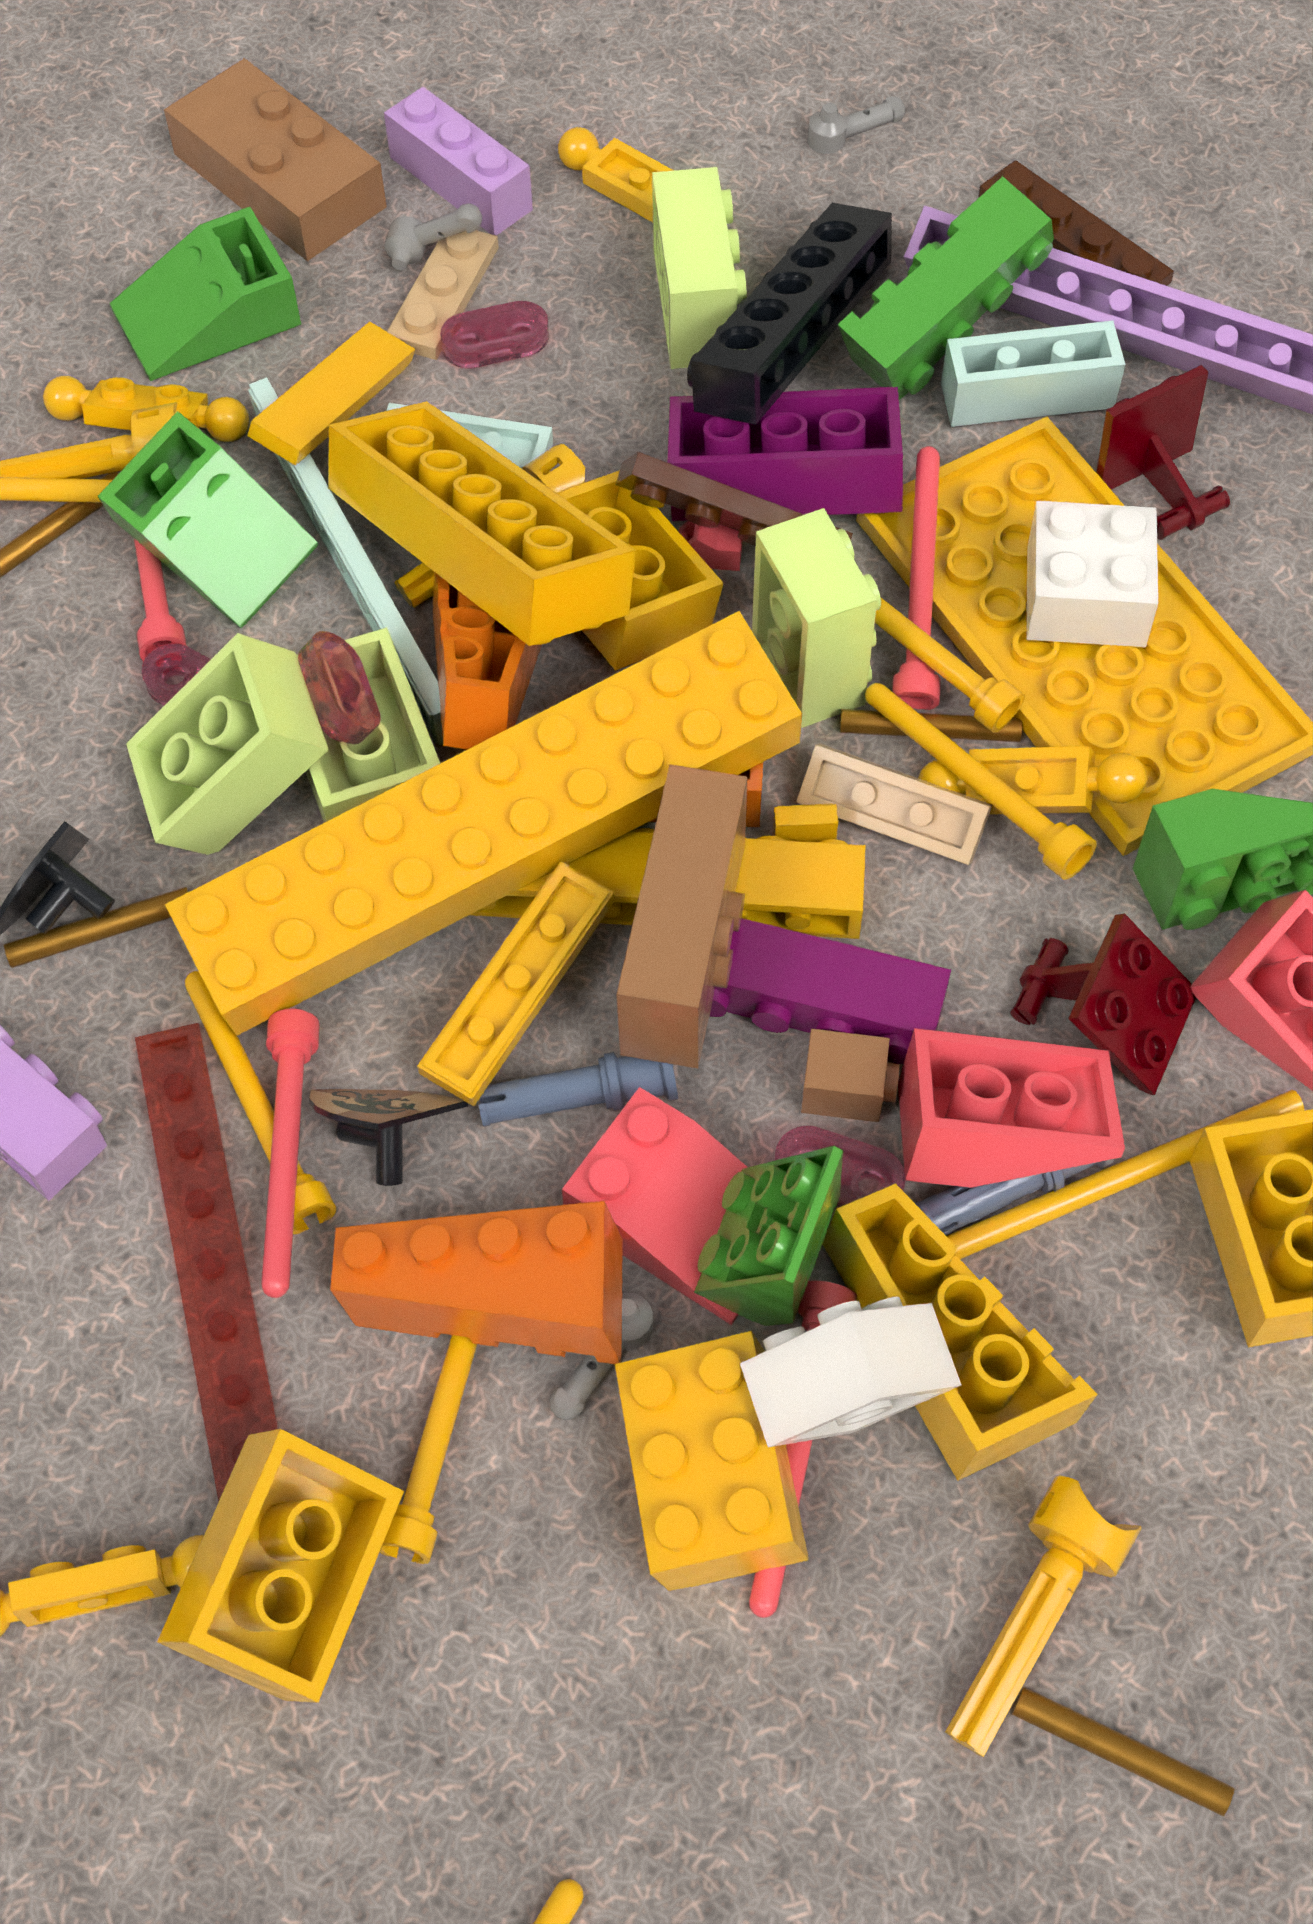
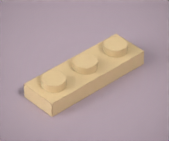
(443, 289)
(895, 803)

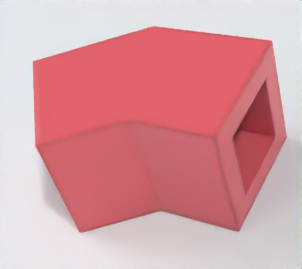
(716, 546)

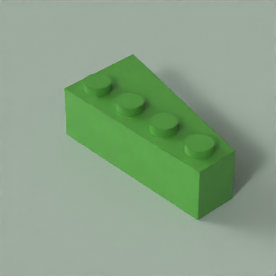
(948, 288)

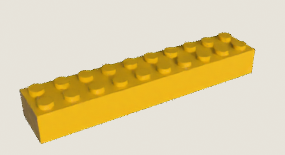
(482, 823)

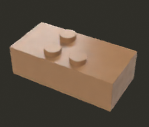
(276, 158)
(684, 917)

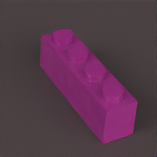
(828, 985)

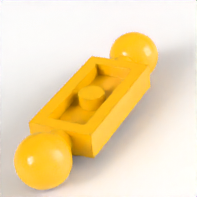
(613, 171)
(116, 398)
(1051, 776)
(121, 1578)

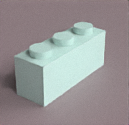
(1032, 373)

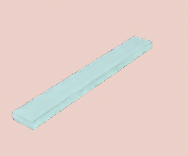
(357, 570)

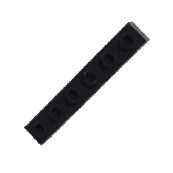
(790, 313)

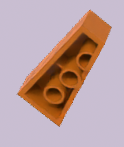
(479, 669)
(491, 1276)

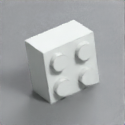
(1092, 573)
(848, 1370)

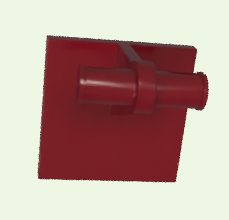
(1146, 436)
(1124, 1000)

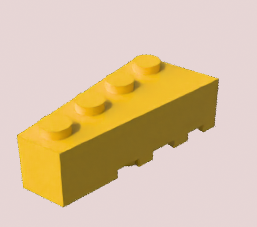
(1008, 1378)

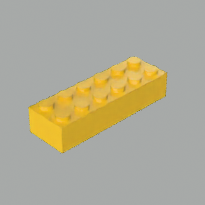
(481, 522)

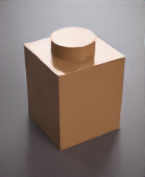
(848, 1075)

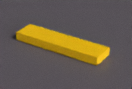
(330, 393)
(516, 983)

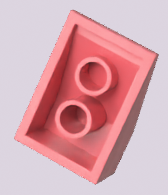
(1265, 984)
(1003, 1108)
(662, 1190)

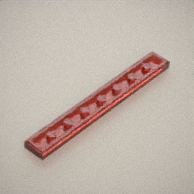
(206, 1245)

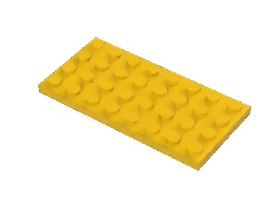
(1184, 705)

